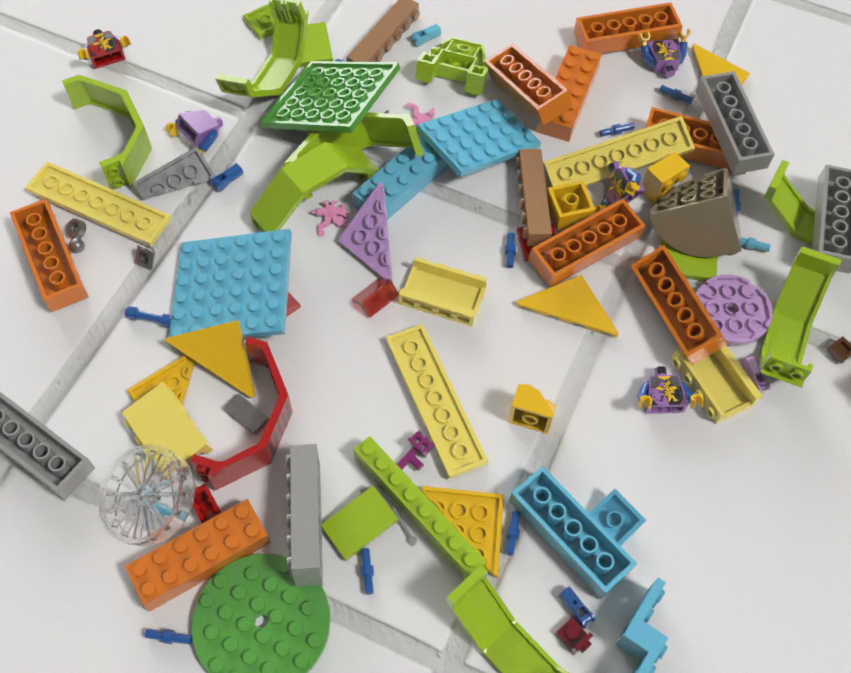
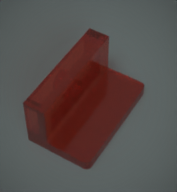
(376, 296)

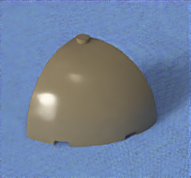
(700, 217)

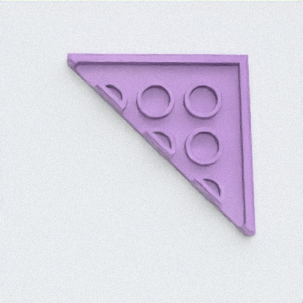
(368, 234)

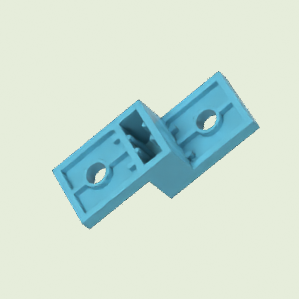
(640, 638)

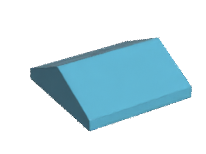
(617, 517)

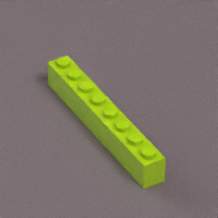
(418, 508)

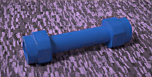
(134, 313)

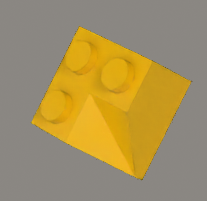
(663, 175)
(569, 204)
(531, 409)

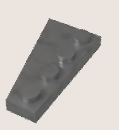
(177, 174)

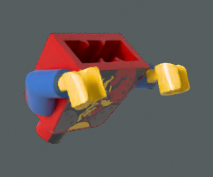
(104, 48)

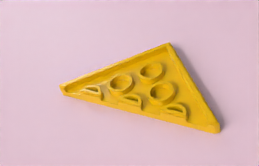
(712, 64)
(571, 303)
(220, 351)
(175, 375)
(475, 517)

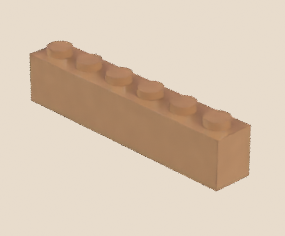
(386, 32)
(534, 196)

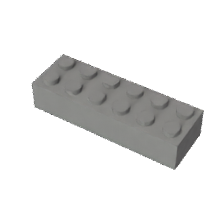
(734, 122)
(833, 215)
(41, 450)
(304, 516)

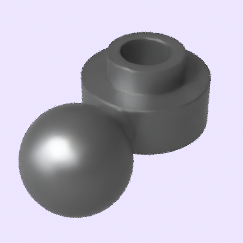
(76, 229)

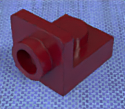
(574, 636)

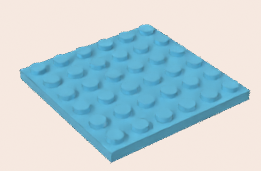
(233, 281)

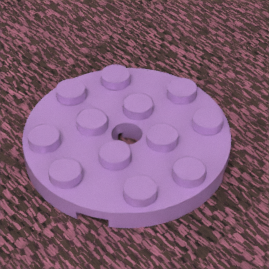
(752, 308)

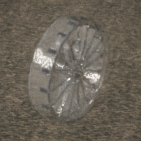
(146, 495)

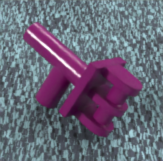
(410, 456)

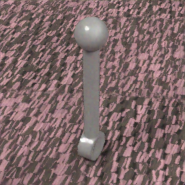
(412, 539)

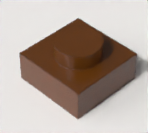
(840, 350)

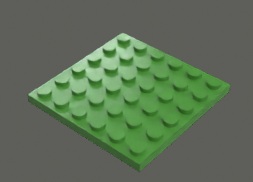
(330, 96)

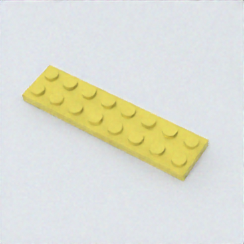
(630, 150)
(99, 204)
(436, 401)

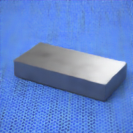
(246, 413)

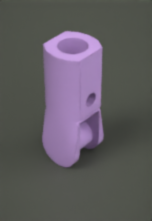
(754, 372)

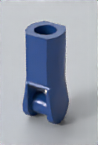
(224, 179)
(574, 604)

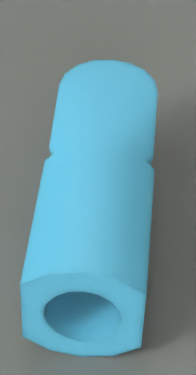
(422, 36)

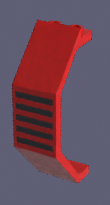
(262, 454)

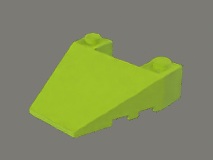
(456, 61)

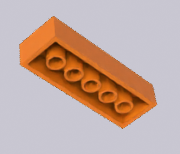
(621, 28)
(576, 75)
(529, 84)
(706, 144)
(586, 242)
(48, 255)
(678, 305)
(197, 555)

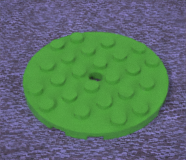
(243, 592)

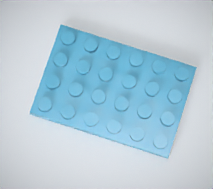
(477, 137)

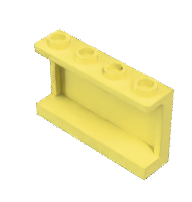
(443, 291)
(720, 382)
(164, 422)

